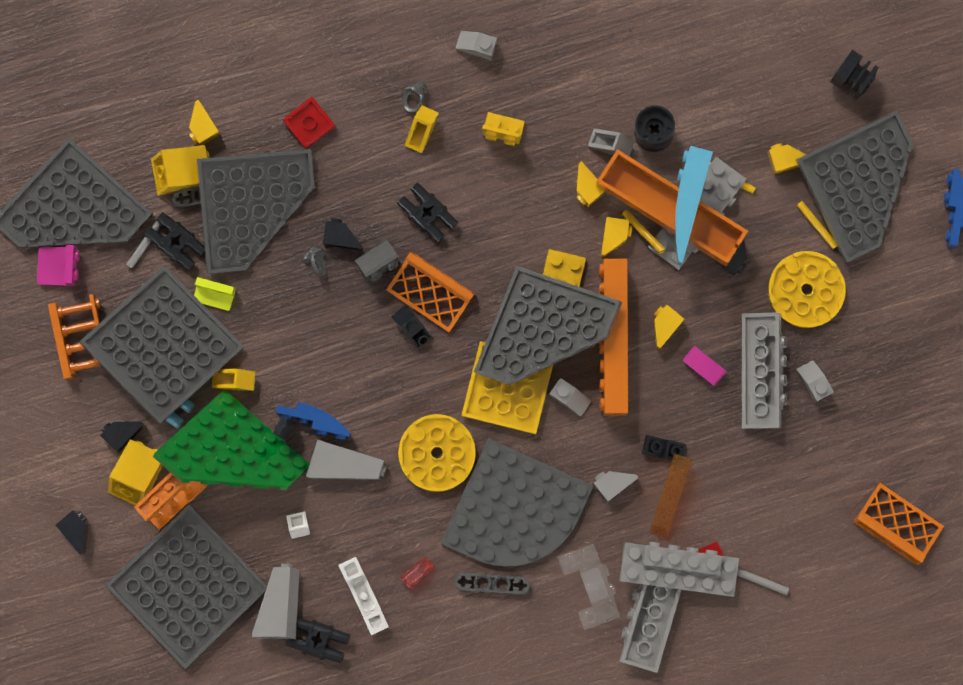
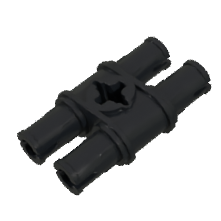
(428, 202)
(164, 243)
(322, 649)

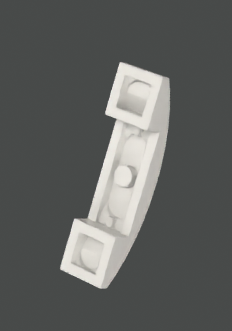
(363, 595)

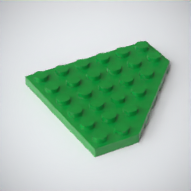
(230, 448)

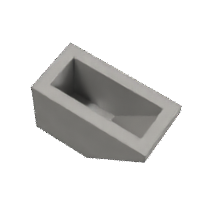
(477, 44)
(610, 141)
(814, 381)
(570, 397)
(613, 483)

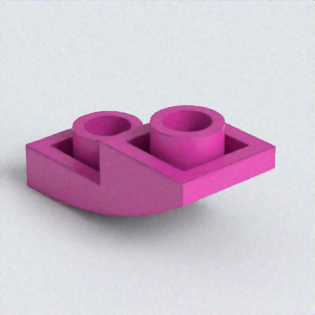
(704, 365)

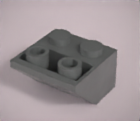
(378, 261)

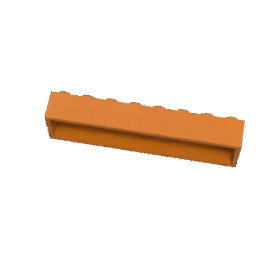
(657, 200)
(615, 348)

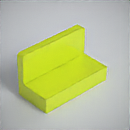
(214, 294)

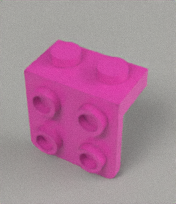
(58, 265)

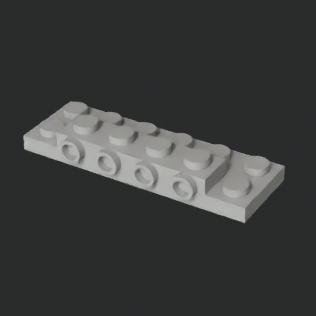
(718, 192)
(762, 370)
(679, 568)
(648, 626)

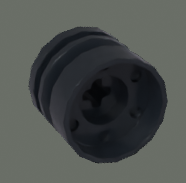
(854, 75)
(654, 118)

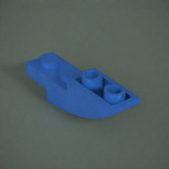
(954, 201)
(322, 421)

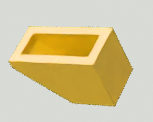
(202, 126)
(421, 129)
(783, 157)
(586, 186)
(615, 234)
(665, 324)
(234, 380)

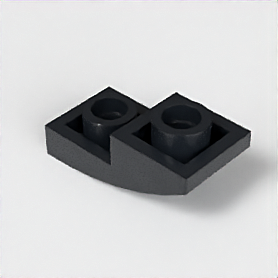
(284, 428)
(662, 448)

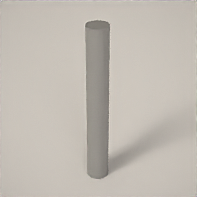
(142, 247)
(762, 581)

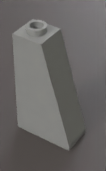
(341, 463)
(279, 606)

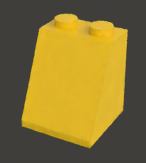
(177, 168)
(134, 473)

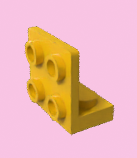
(503, 128)

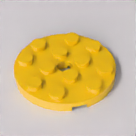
(826, 284)
(442, 433)

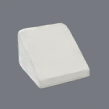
(298, 525)

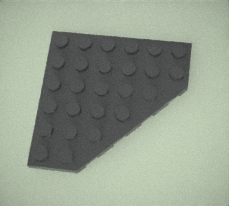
(859, 182)
(248, 202)
(72, 204)
(543, 325)

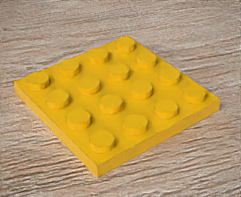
(506, 405)

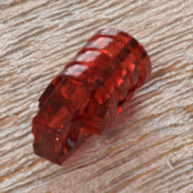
(417, 573)

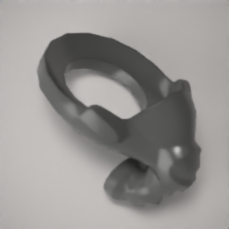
(418, 88)
(316, 254)

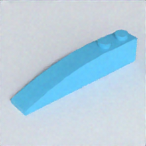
(689, 195)

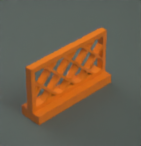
(440, 278)
(886, 534)

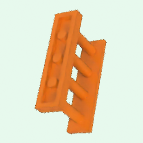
(61, 331)
(167, 500)

